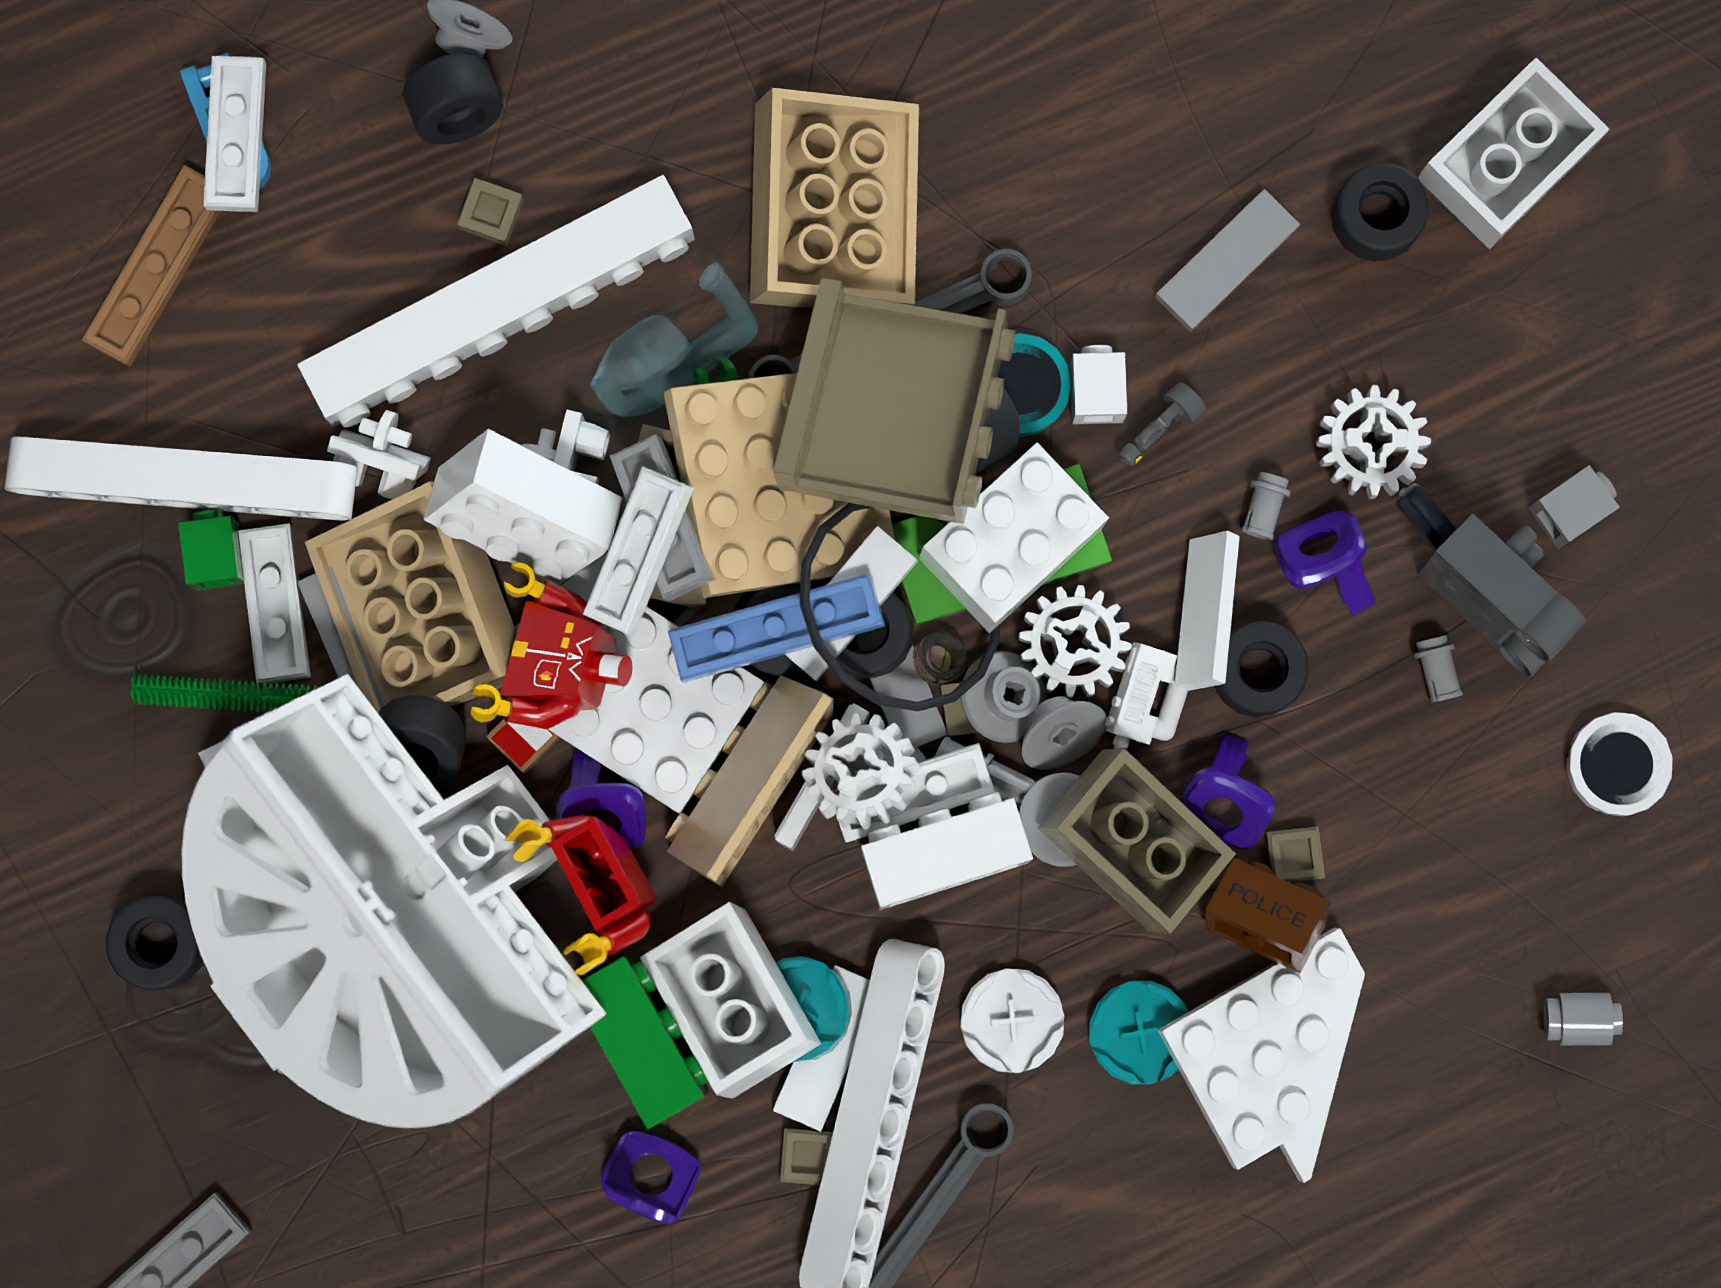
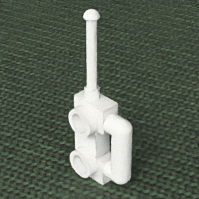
(1132, 705)

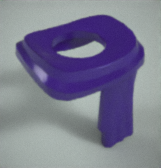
(1340, 562)
(1223, 782)
(587, 795)
(618, 1183)

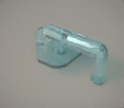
(659, 357)

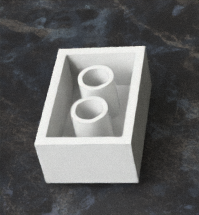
(1512, 153)
(523, 508)
(1013, 538)
(945, 851)
(730, 1000)

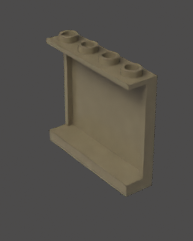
(893, 405)

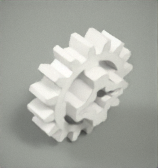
(1395, 442)
(1097, 652)
(870, 790)

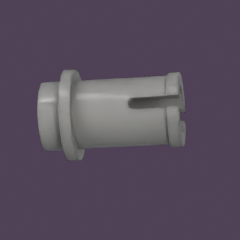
(1265, 505)
(1439, 668)

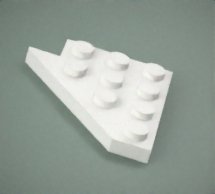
(1271, 1054)

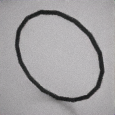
(835, 666)

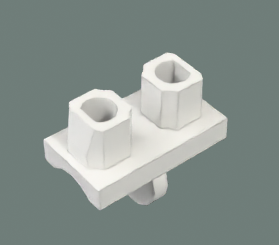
(575, 438)
(399, 465)

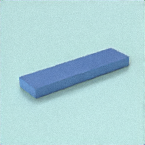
(774, 628)

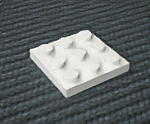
(656, 726)

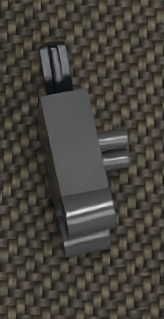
(1493, 583)

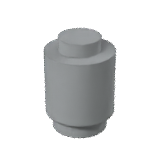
(1582, 1019)

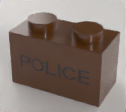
(1267, 913)

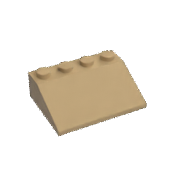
(833, 197)
(417, 602)
(751, 778)

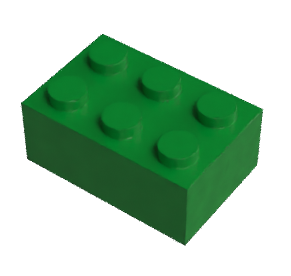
(644, 1043)

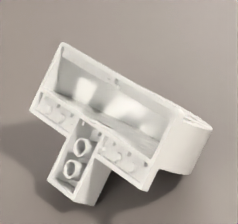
(370, 919)

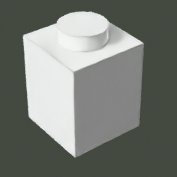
(1098, 386)

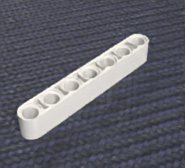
(181, 478)
(873, 1116)

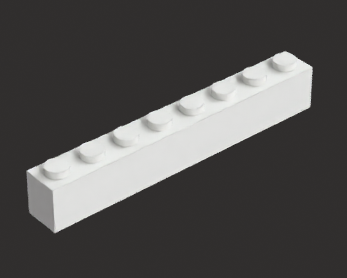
(497, 302)

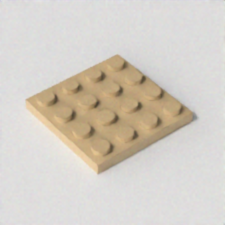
(745, 524)

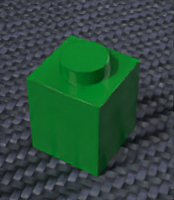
(211, 550)

